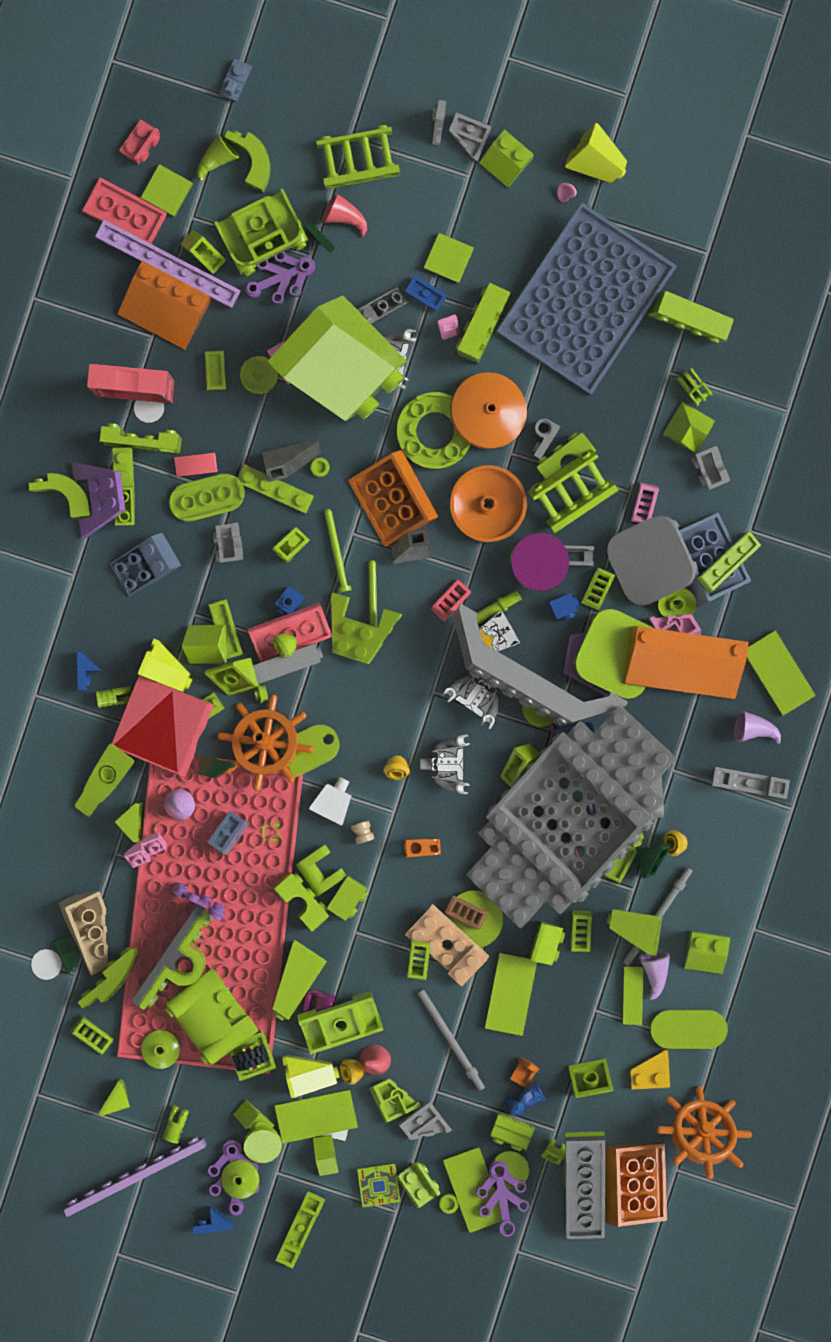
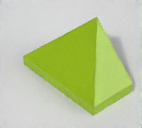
(117, 1100)

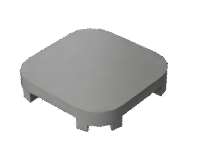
(651, 560)

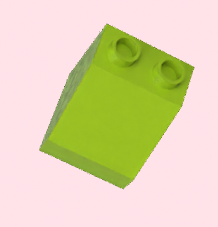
(340, 360)

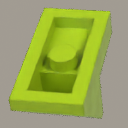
(291, 545)
(251, 1117)

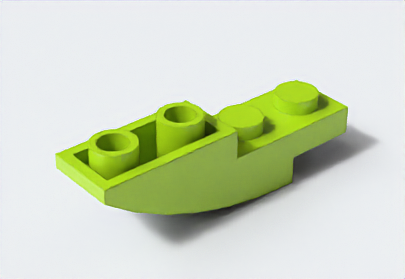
(124, 464)
(116, 975)

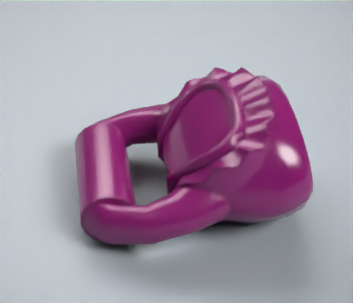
(322, 1001)

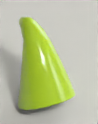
(217, 154)

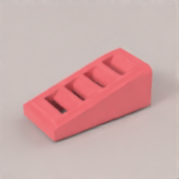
(441, 613)

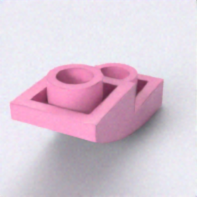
(141, 852)

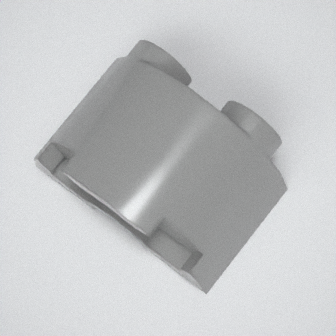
(711, 468)
(229, 543)

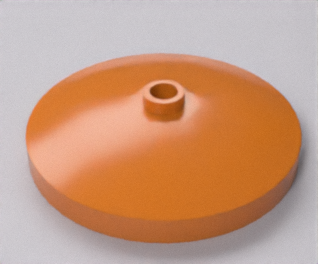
(475, 421)
(491, 485)

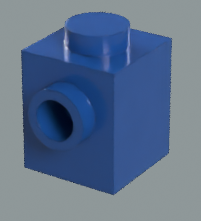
(289, 601)
(564, 606)

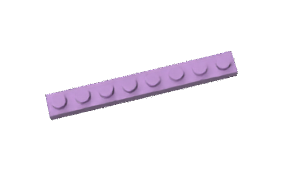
(167, 263)
(128, 1179)

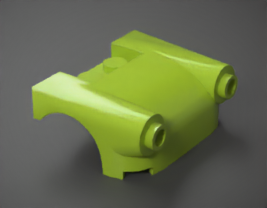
(261, 232)
(211, 1017)

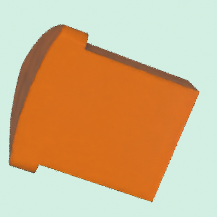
(524, 1072)

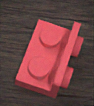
(140, 141)

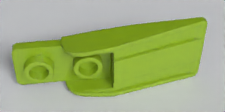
(104, 779)

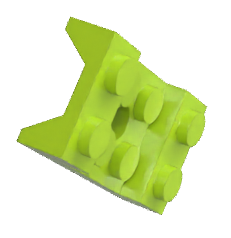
(114, 436)
(360, 1019)

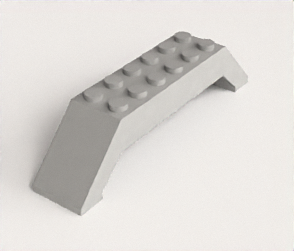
(522, 683)

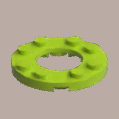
(408, 439)

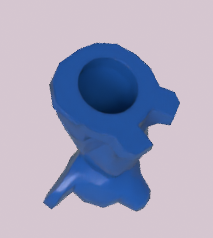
(528, 1097)

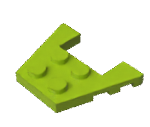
(355, 638)

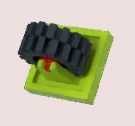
(253, 1057)

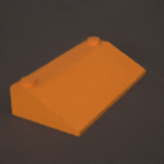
(685, 662)

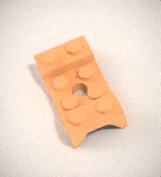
(462, 958)

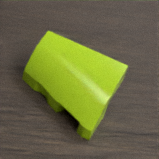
(392, 1100)

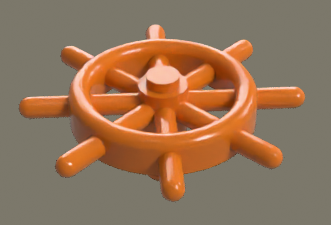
(265, 742)
(704, 1132)

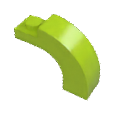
(260, 170)
(78, 499)

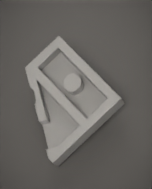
(438, 116)
(470, 134)
(424, 1122)

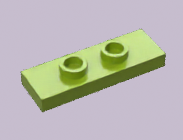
(222, 616)

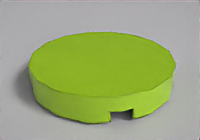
(258, 375)
(262, 1145)
(516, 1165)

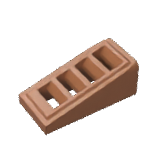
(478, 925)

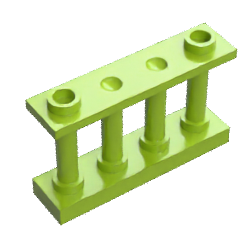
(352, 176)
(588, 499)

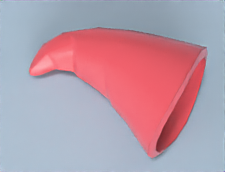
(342, 211)
(375, 1059)

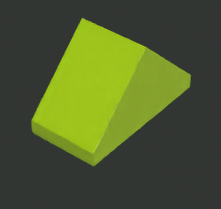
(325, 1155)

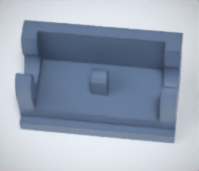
(228, 833)

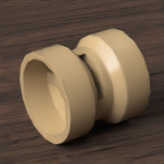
(363, 832)

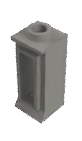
(588, 555)

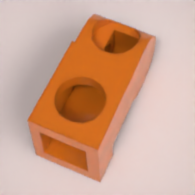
(421, 847)

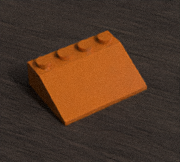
(164, 305)
(393, 498)
(635, 1184)

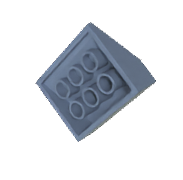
(706, 543)

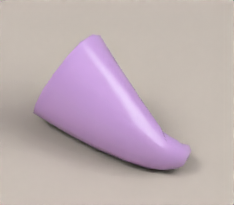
(752, 726)
(179, 804)
(656, 970)

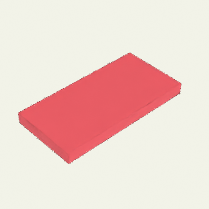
(124, 210)
(305, 625)

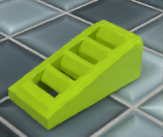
(610, 577)
(578, 914)
(417, 973)
(81, 1035)

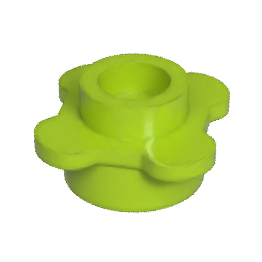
(261, 693)

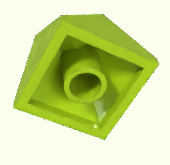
(688, 427)

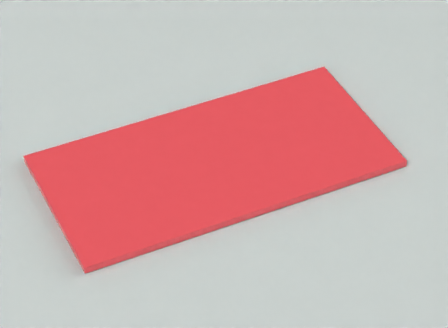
(250, 939)

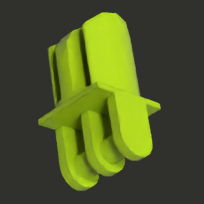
(702, 396)

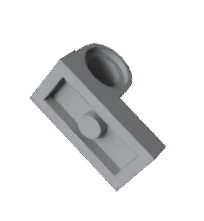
(547, 438)

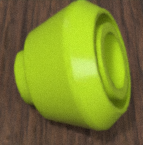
(284, 644)

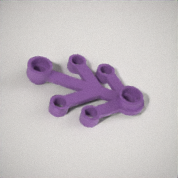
(283, 276)
(215, 911)
(238, 1155)
(502, 1195)

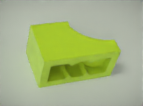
(203, 251)
(518, 762)

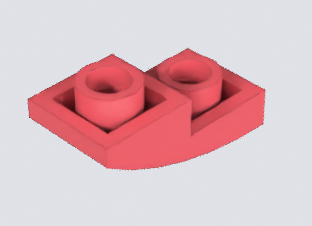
(195, 464)

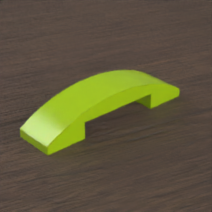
(300, 1229)

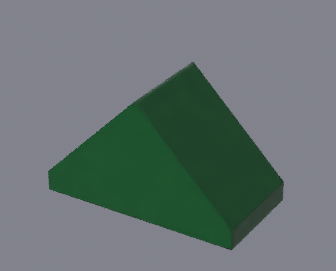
(651, 858)

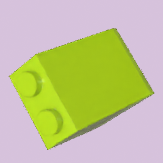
(637, 928)

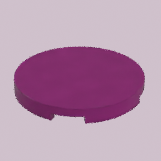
(540, 562)

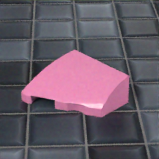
(683, 623)

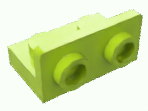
(418, 1184)

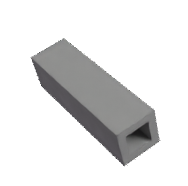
(282, 666)

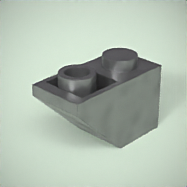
(411, 547)

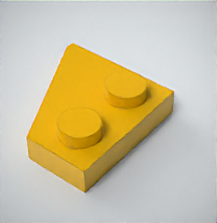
(651, 1073)

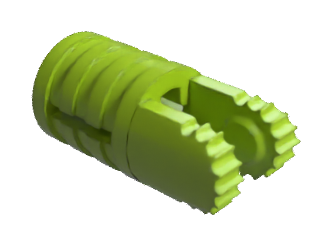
(109, 697)
(173, 1128)

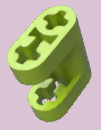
(314, 876)

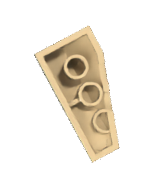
(86, 921)

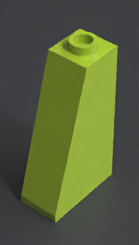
(298, 976)

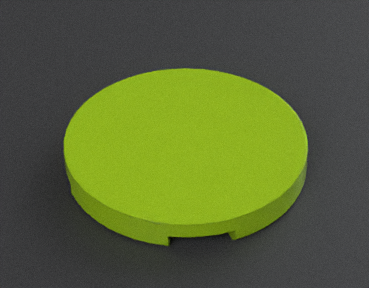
(492, 924)

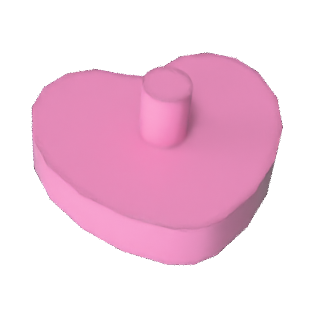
(565, 192)

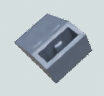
(145, 564)

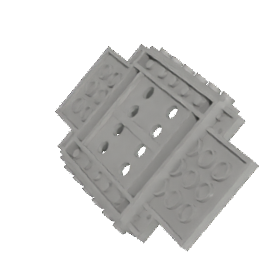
(530, 860)

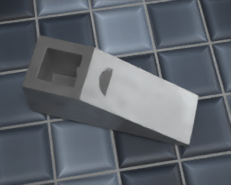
(383, 306)
(287, 460)

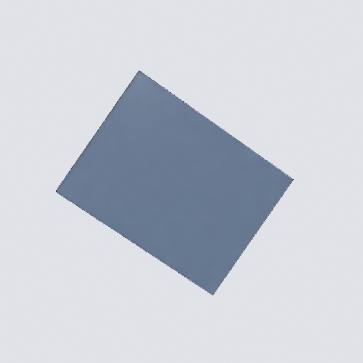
(586, 298)

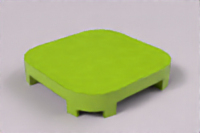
(605, 653)

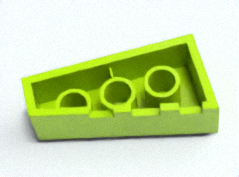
(690, 316)
(483, 322)

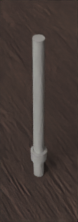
(679, 884)
(471, 1072)

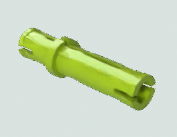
(498, 606)

